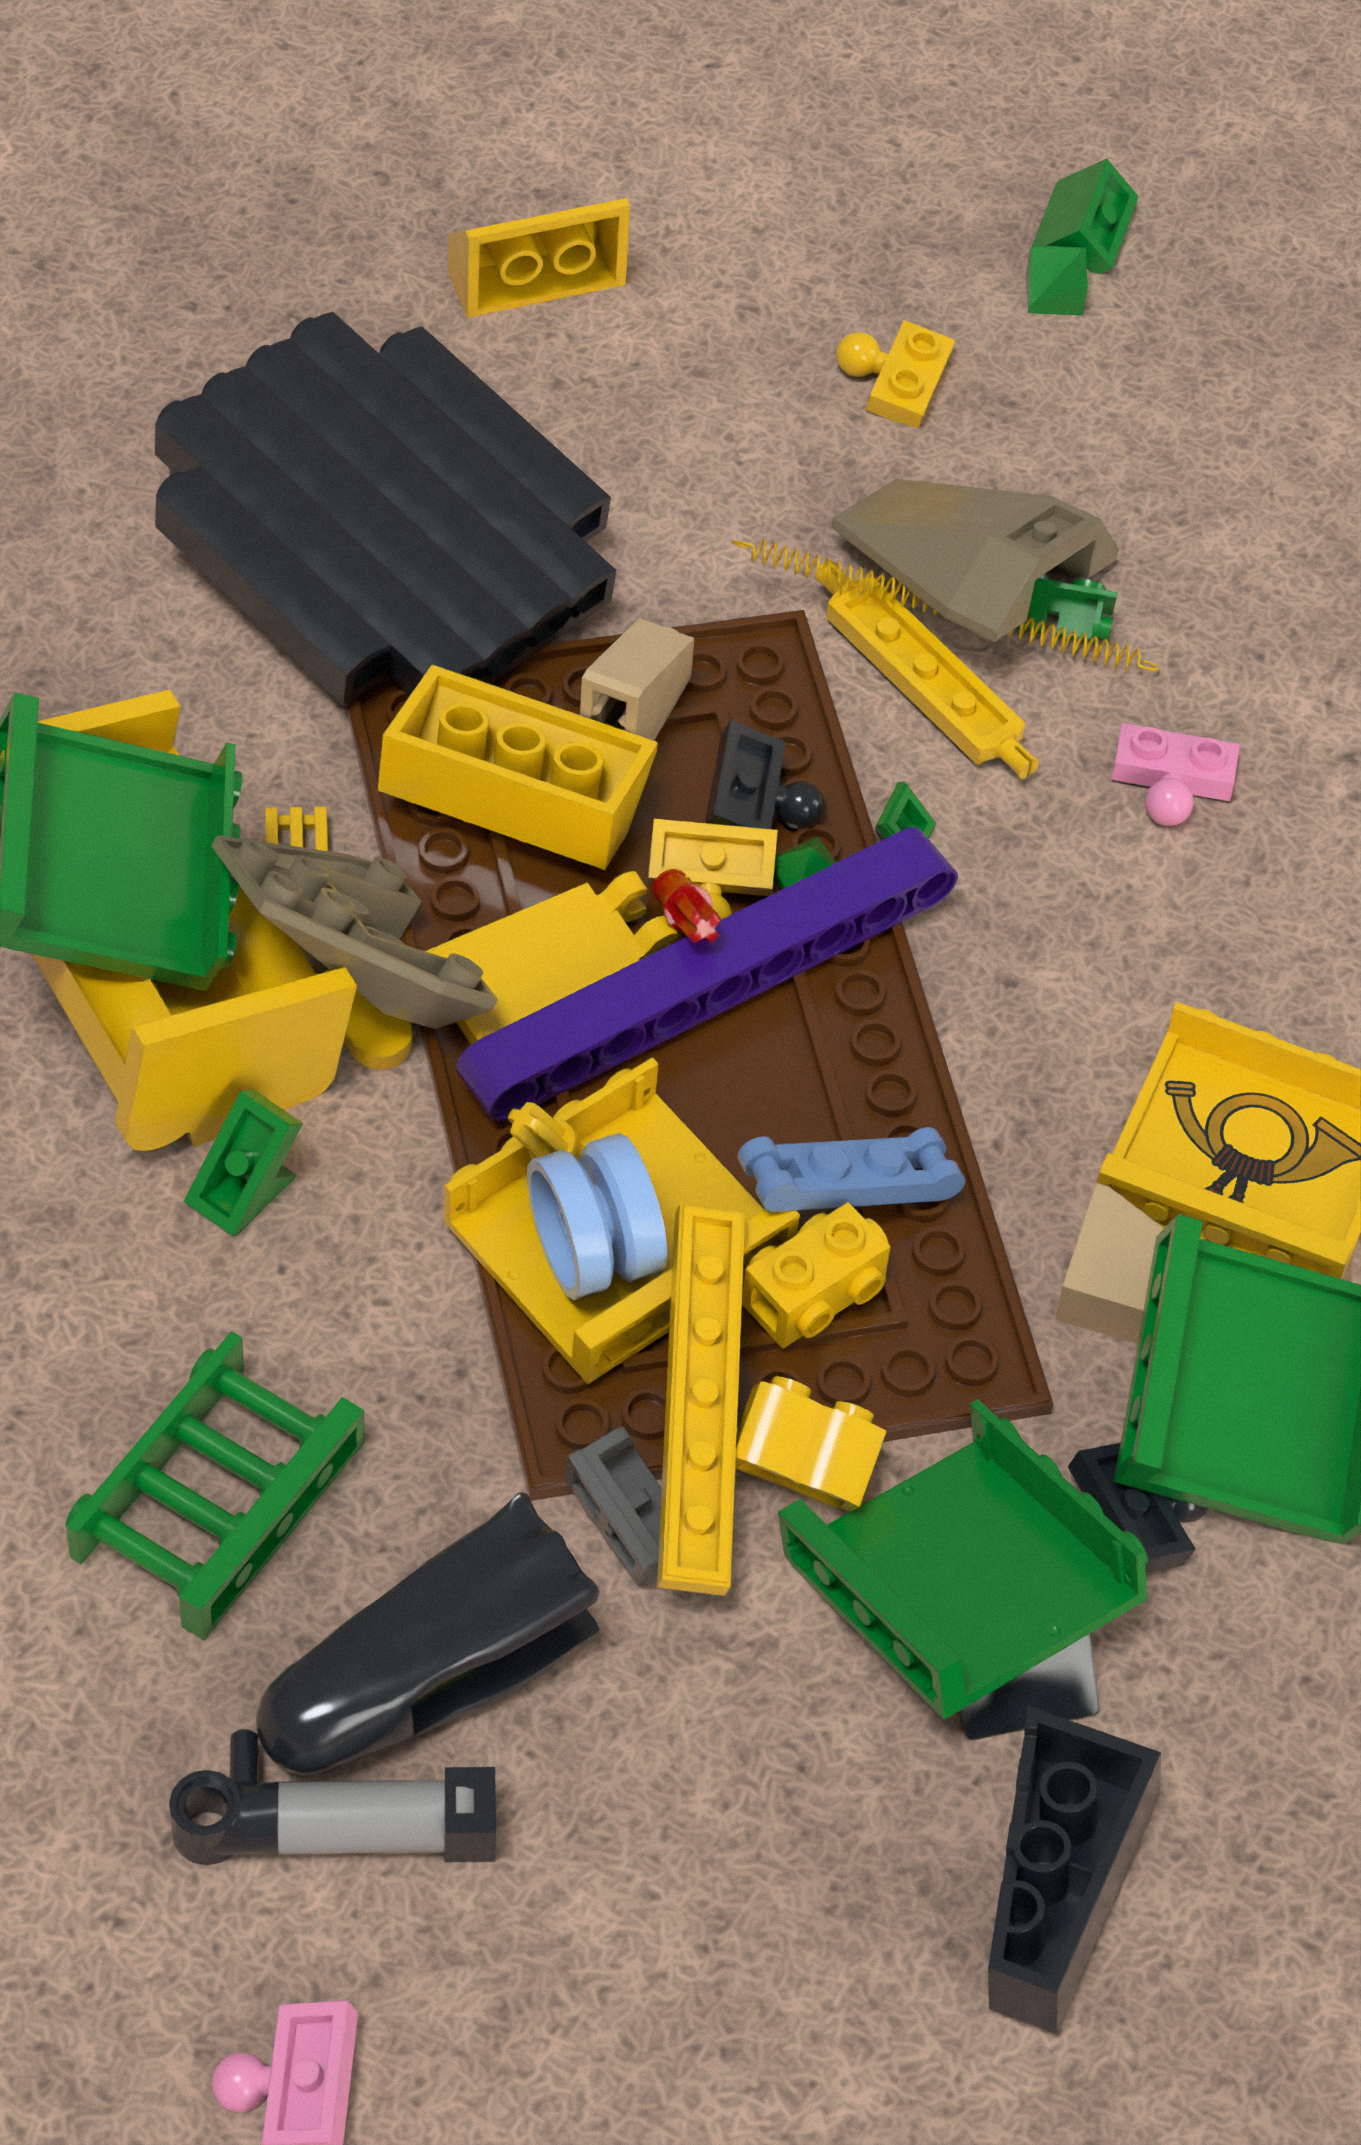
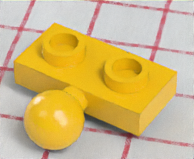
(905, 374)
(715, 858)

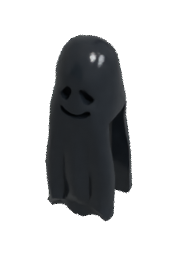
(433, 1646)

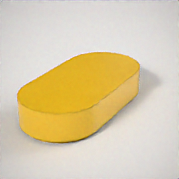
(375, 1037)

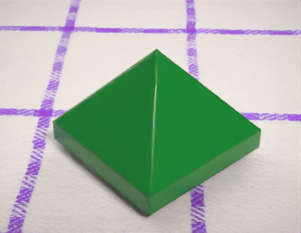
(903, 812)
(801, 862)

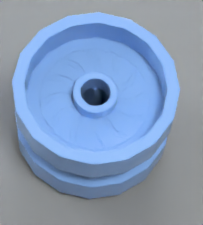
(597, 1216)

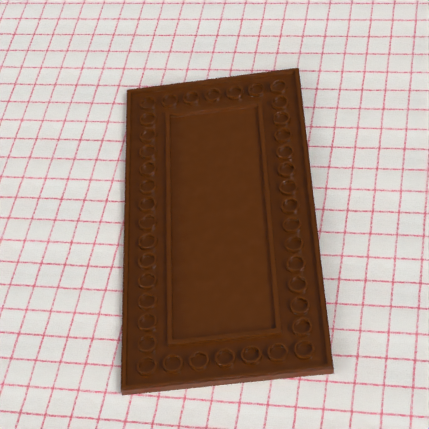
(805, 1062)

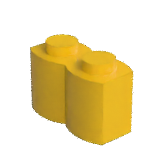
(806, 1444)

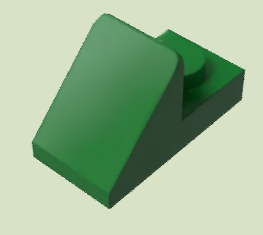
(245, 1163)

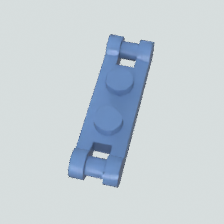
(851, 1171)

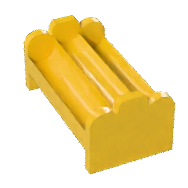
(185, 1051)

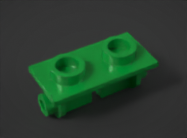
(1077, 606)

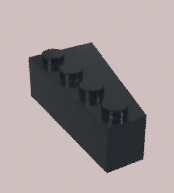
(1064, 1860)

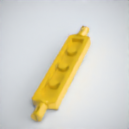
(928, 674)

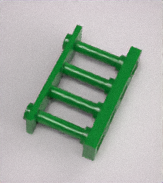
(245, 1539)

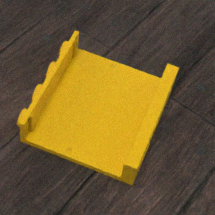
(494, 1219)

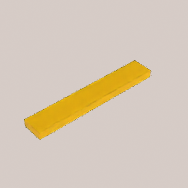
(701, 1401)

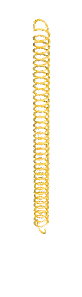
(925, 605)

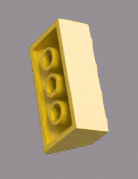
(516, 766)

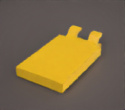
(557, 949)

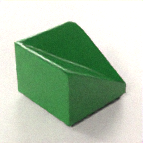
(1056, 280)

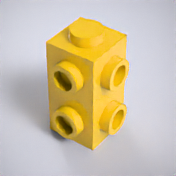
(816, 1274)

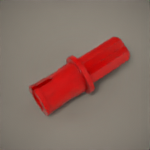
(686, 905)

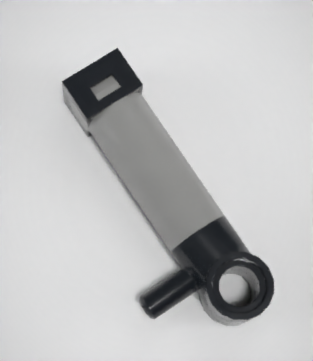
(332, 1815)

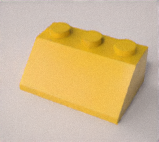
(540, 257)

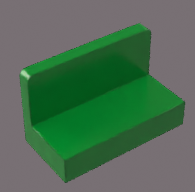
(1090, 213)

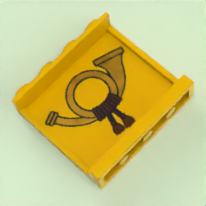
(1247, 1142)

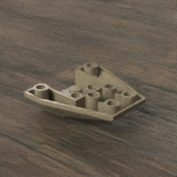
(974, 548)
(354, 918)

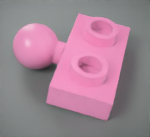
(1174, 769)
(307, 2076)

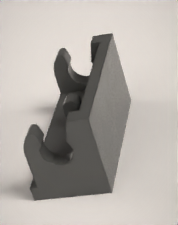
(620, 1500)

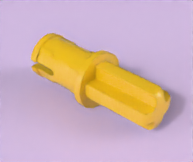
(542, 1133)

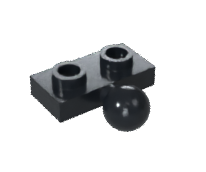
(748, 784)
(1145, 1514)

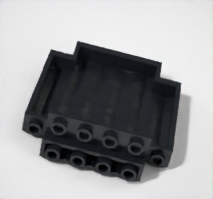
(380, 509)

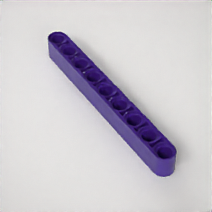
(702, 979)

